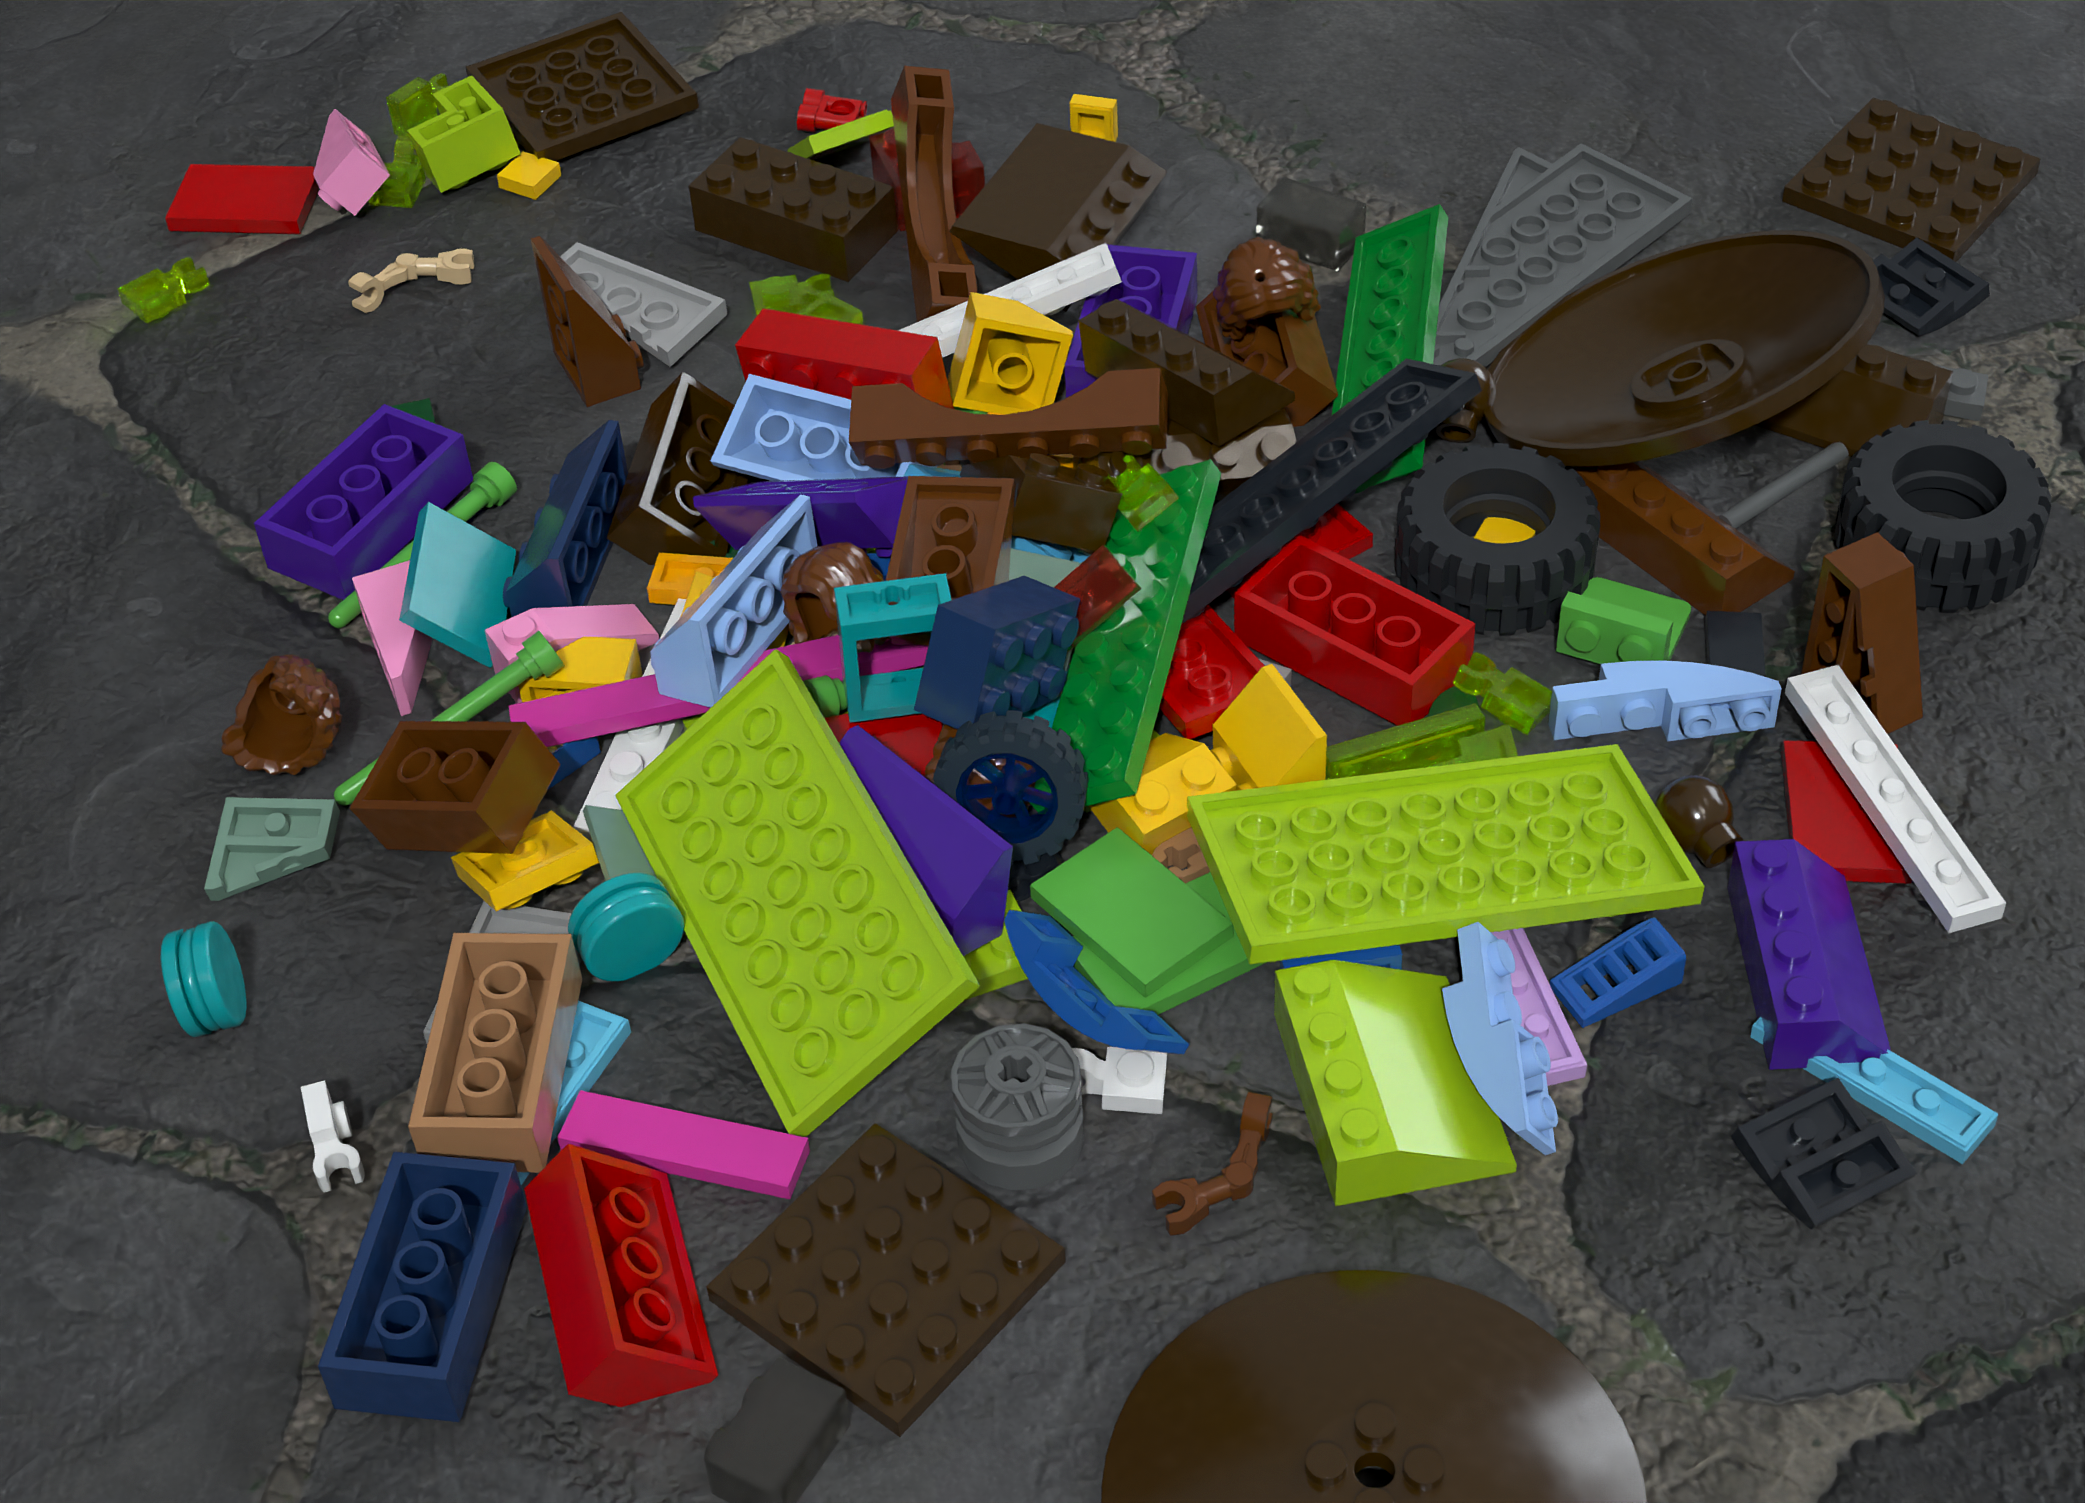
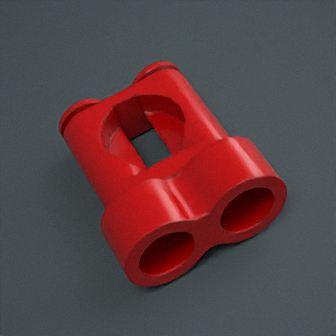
(826, 111)

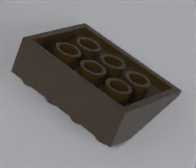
(1057, 200)

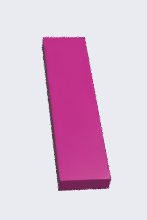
(687, 1144)

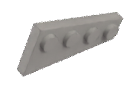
(654, 309)

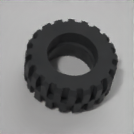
(1957, 473)
(1488, 582)

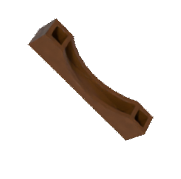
(923, 138)
(1112, 414)

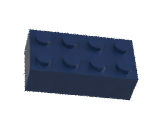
(424, 1287)

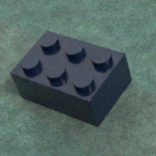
(997, 651)

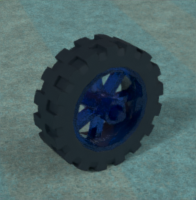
(1030, 742)

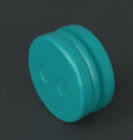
(626, 926)
(203, 979)

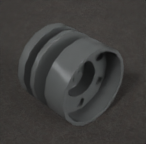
(1018, 1106)

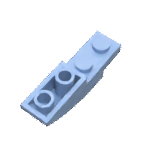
(1677, 695)
(1494, 1048)

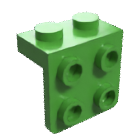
(1620, 623)

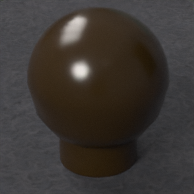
(1463, 425)
(1699, 818)

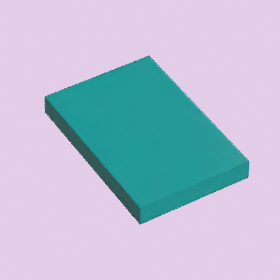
(456, 582)

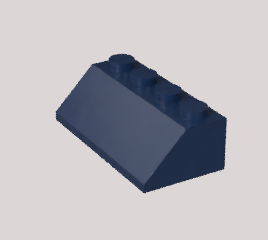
(571, 530)

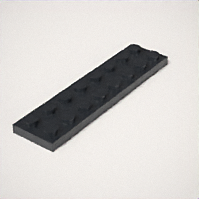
(1323, 471)

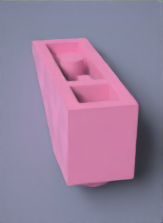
(347, 165)
(565, 626)
(398, 645)

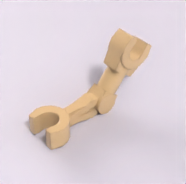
(448, 267)

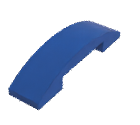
(1048, 961)

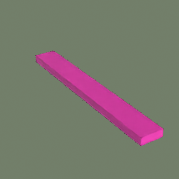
(639, 704)

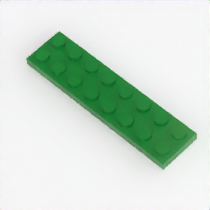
(1392, 312)
(1125, 661)

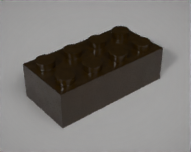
(794, 208)

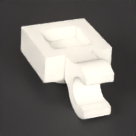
(1125, 1080)
(327, 1127)

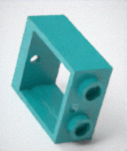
(865, 614)

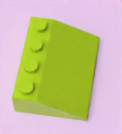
(1384, 1081)

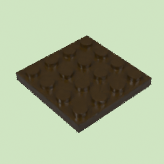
(584, 87)
(1911, 179)
(887, 1277)

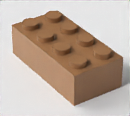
(498, 1049)

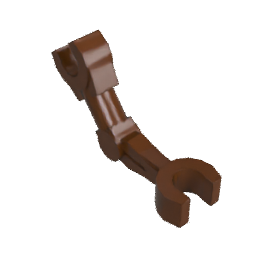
(1233, 1183)

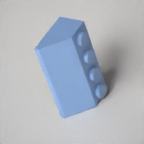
(792, 435)
(735, 614)

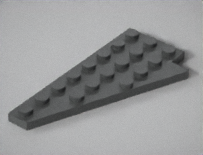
(1545, 239)

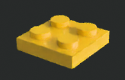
(544, 856)

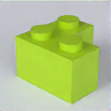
(465, 137)

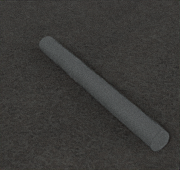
(1785, 485)

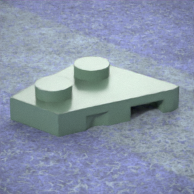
(268, 840)

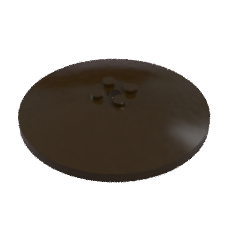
(1685, 347)
(1363, 1371)

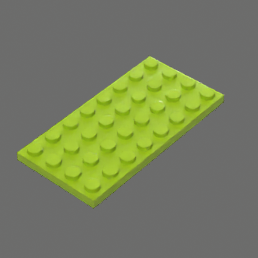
(1437, 851)
(794, 895)

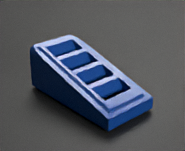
(1646, 947)

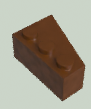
(1870, 628)

